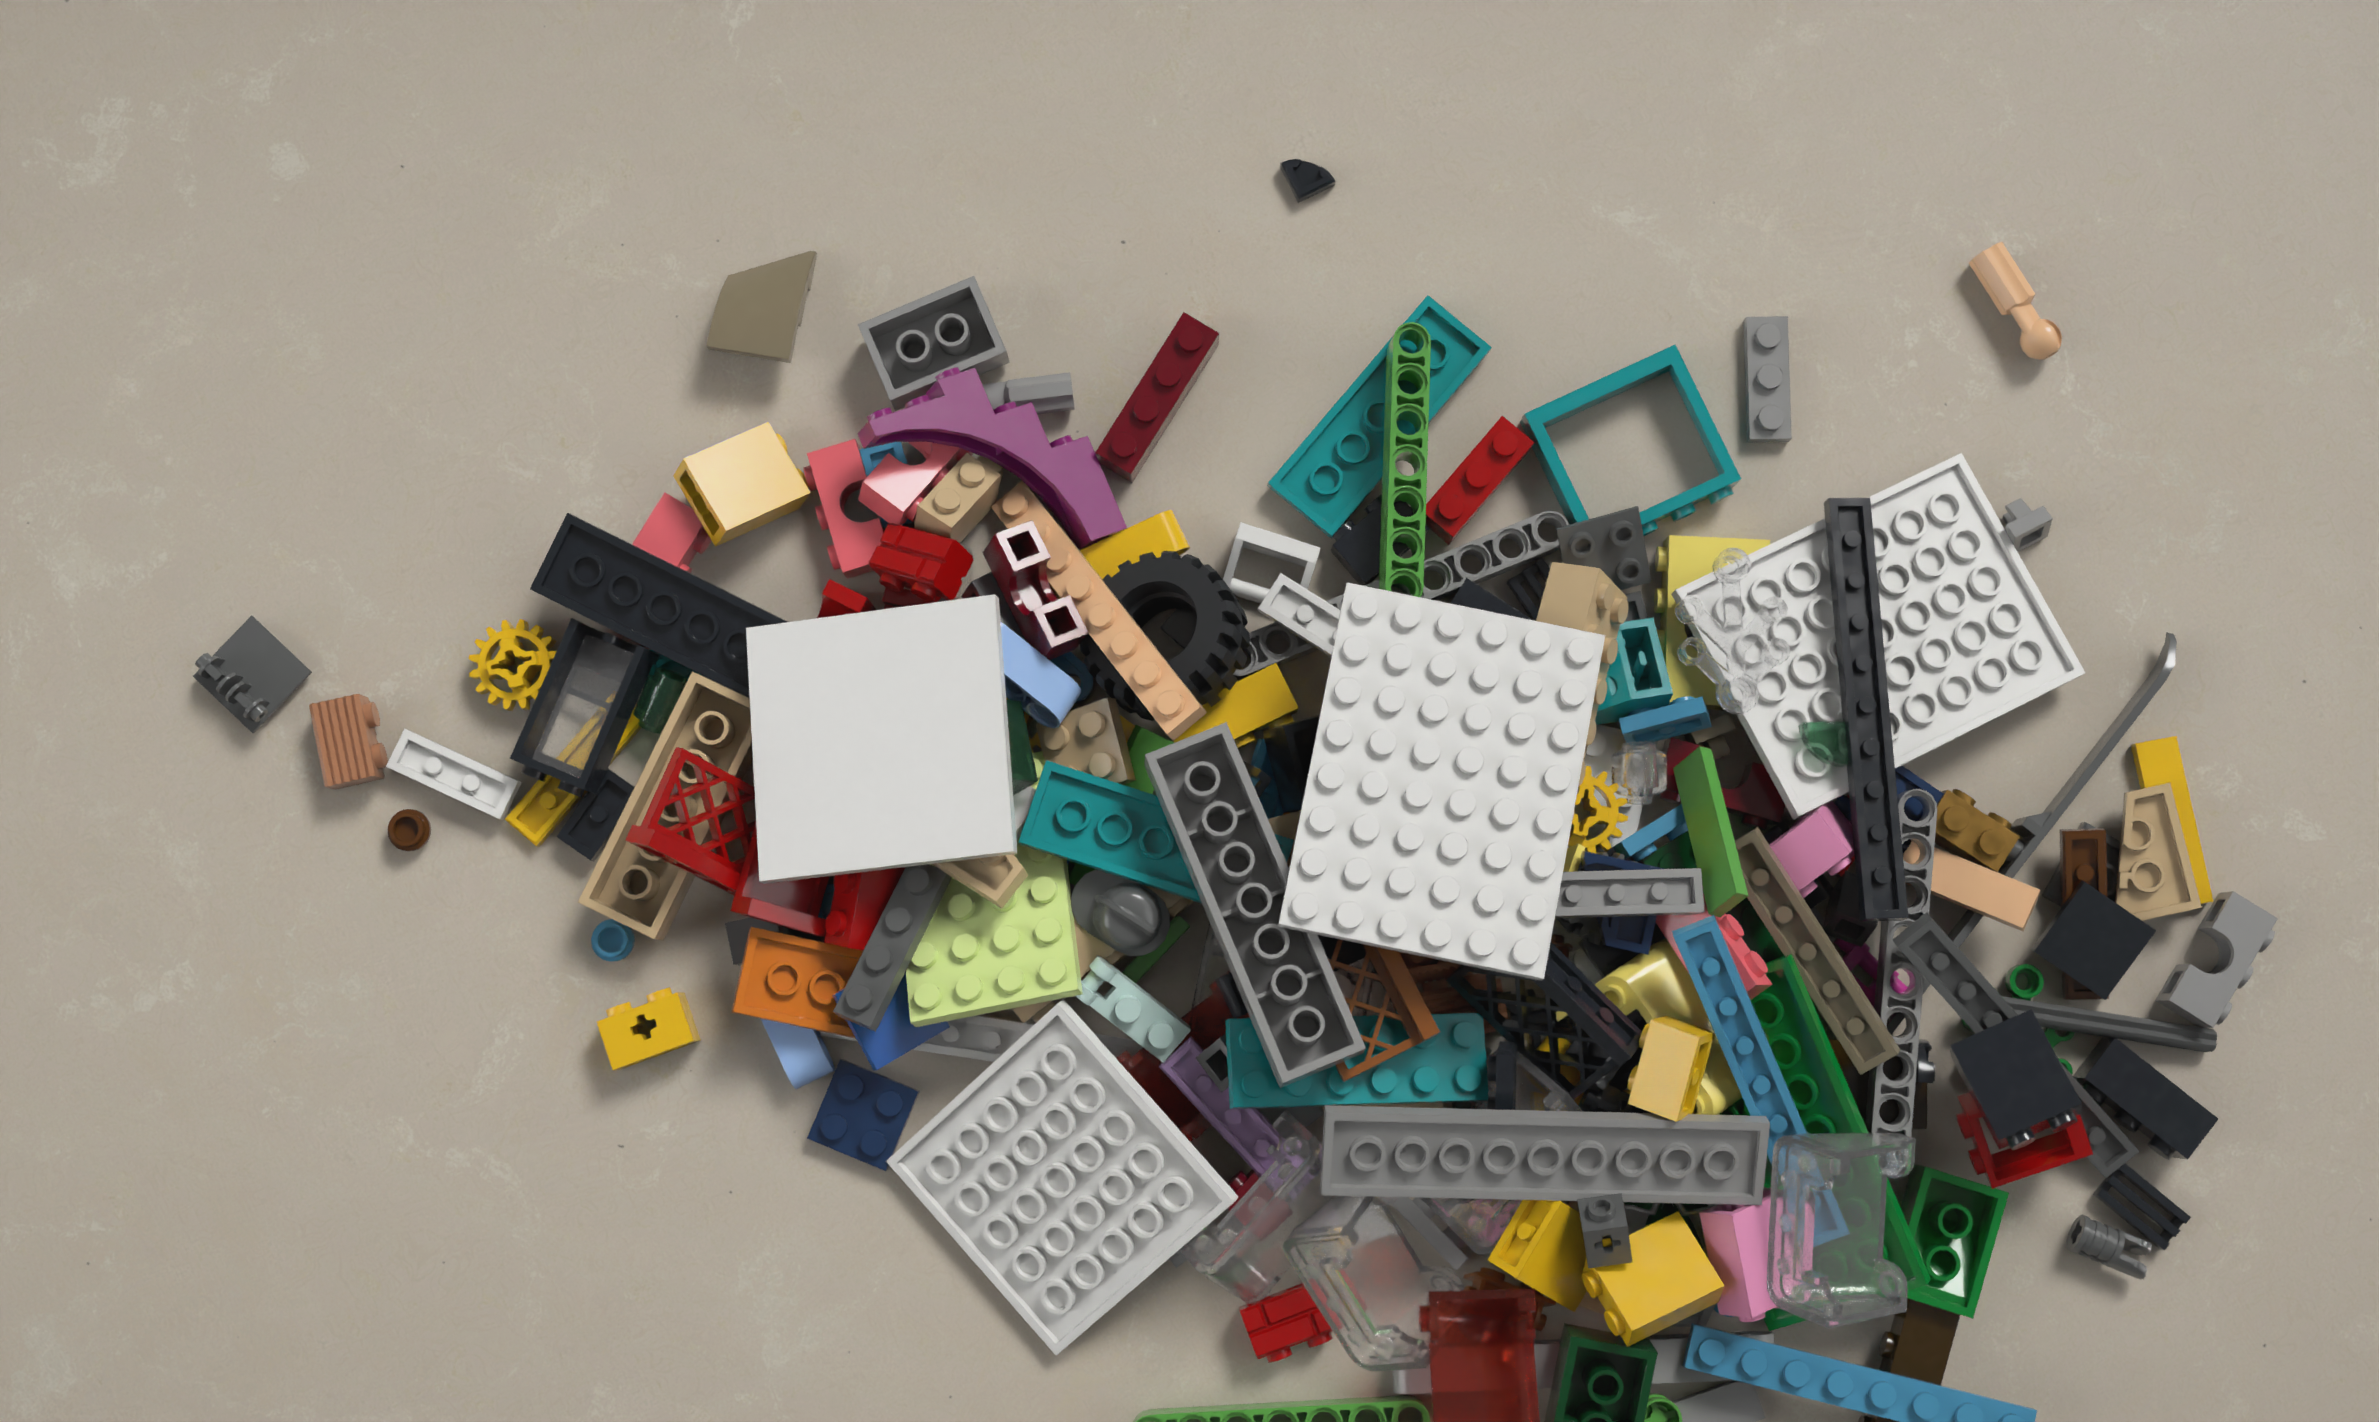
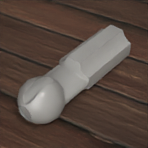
(1046, 393)

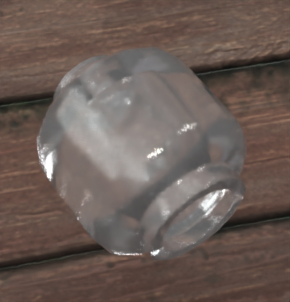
(1639, 772)

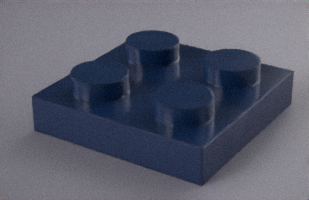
(863, 1114)

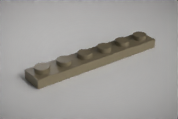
(1817, 959)

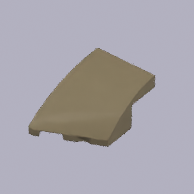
(763, 309)

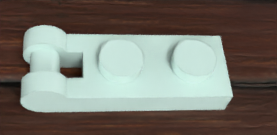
(1133, 1010)

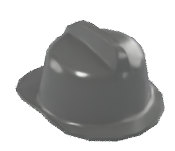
(1120, 913)

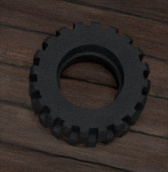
(1167, 584)

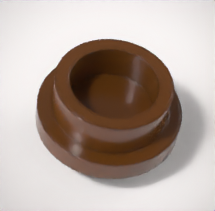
(409, 830)

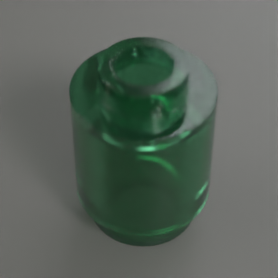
(658, 699)

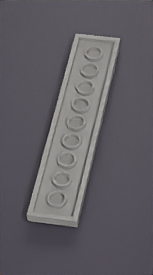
(1542, 1155)

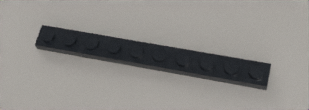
(1865, 710)

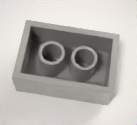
(932, 337)

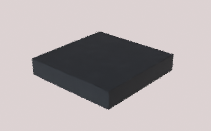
(2093, 939)

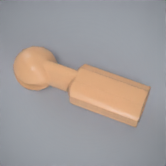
(2013, 297)

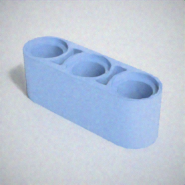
(1036, 681)
(800, 1052)

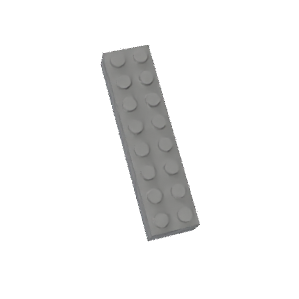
(1242, 889)

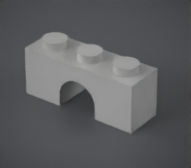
(2240, 933)

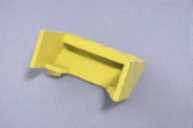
(1663, 987)

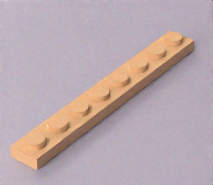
(1105, 617)

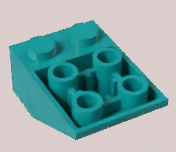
(1637, 675)

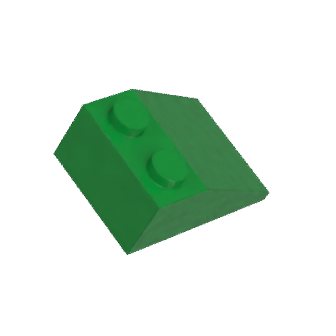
(1955, 1234)

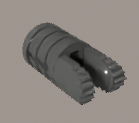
(2106, 1244)

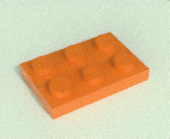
(794, 981)

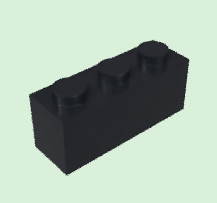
(2144, 1099)

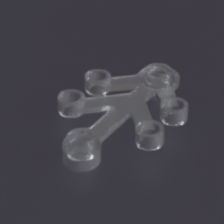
(1732, 637)

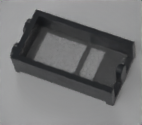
(582, 708)

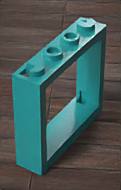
(1664, 361)

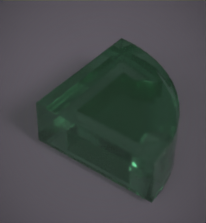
(1826, 741)

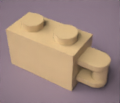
(960, 498)

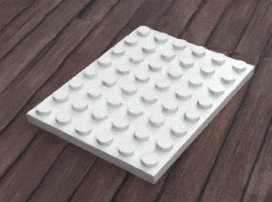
(1957, 629)
(1443, 782)

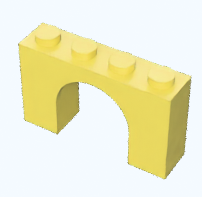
(1681, 562)

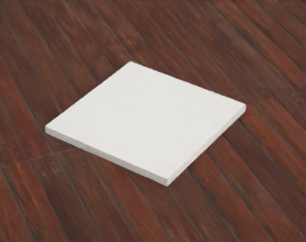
(880, 740)

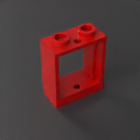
(2016, 1164)

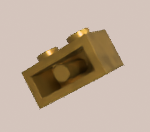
(1972, 833)

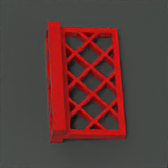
(684, 851)

